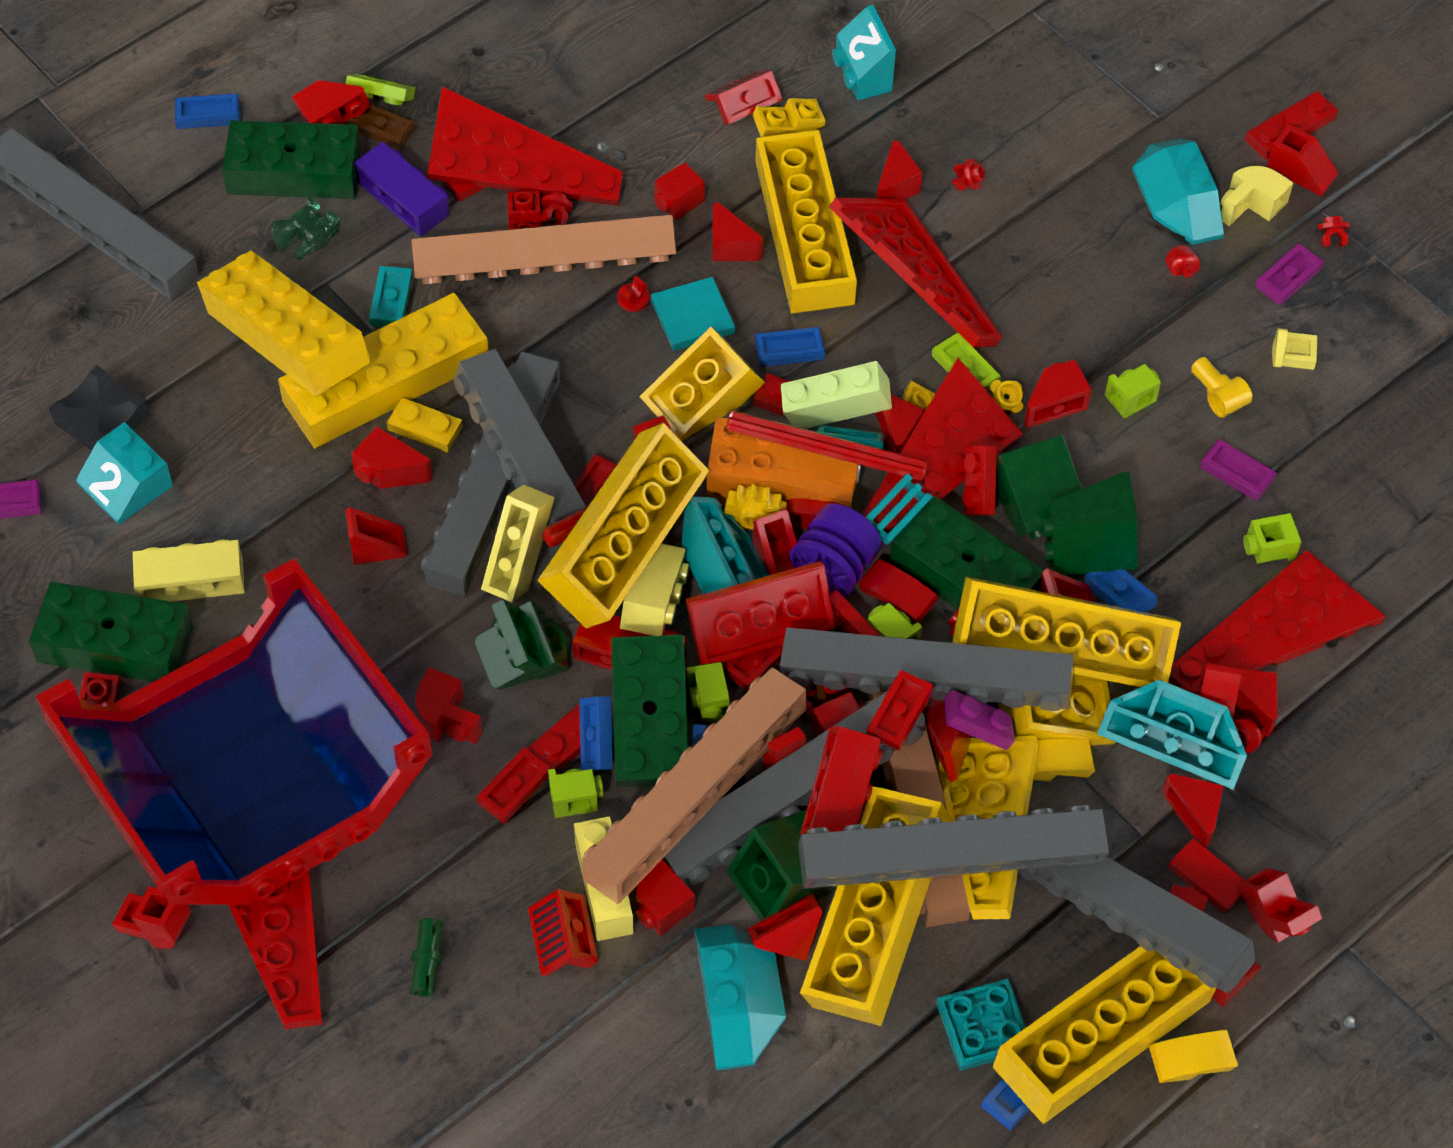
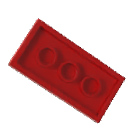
(758, 611)

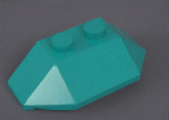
(1180, 190)
(718, 547)
(1177, 730)
(739, 995)

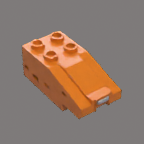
(784, 469)

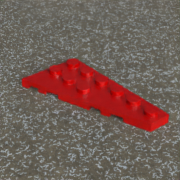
(956, 418)

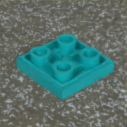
(690, 311)
(980, 1022)

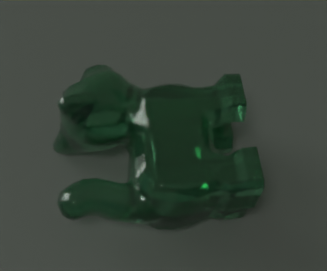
(308, 227)

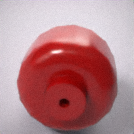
(1182, 261)

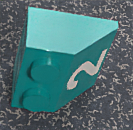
(865, 55)
(123, 474)

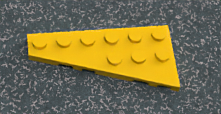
(989, 784)

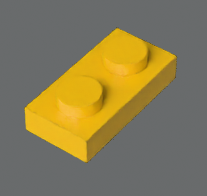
(424, 425)

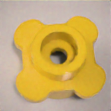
(1015, 393)

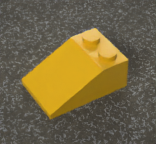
(702, 385)
(1081, 721)

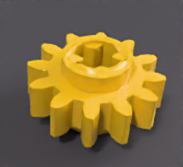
(752, 503)

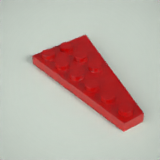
(496, 152)
(910, 251)
(1280, 622)
(284, 950)

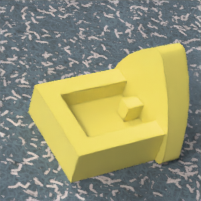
(1294, 350)

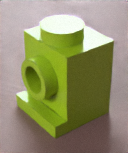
(1133, 390)
(1272, 539)
(893, 623)
(708, 691)
(574, 792)

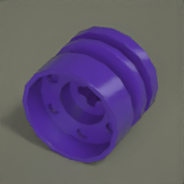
(841, 542)

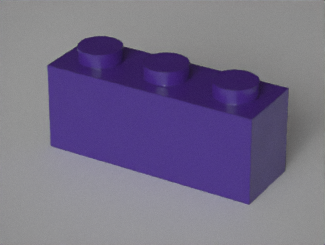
(402, 188)

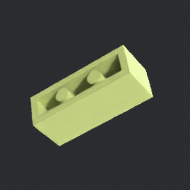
(836, 395)

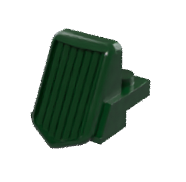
(522, 645)

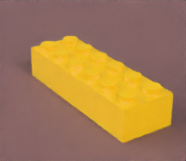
(803, 227)
(284, 323)
(405, 363)
(623, 526)
(1103, 638)
(869, 925)
(1098, 1031)

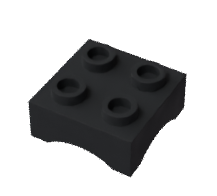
(98, 408)

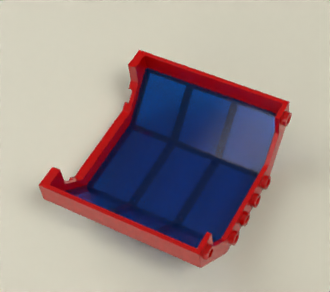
(249, 753)

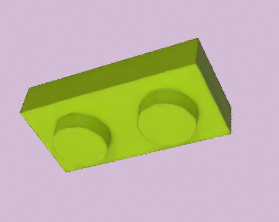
(392, 92)
(958, 347)

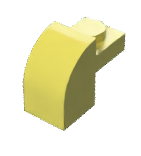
(1255, 189)

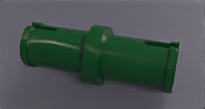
(426, 957)

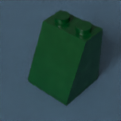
(1032, 479)
(1093, 528)
(770, 869)

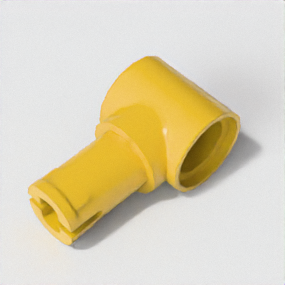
(1223, 394)

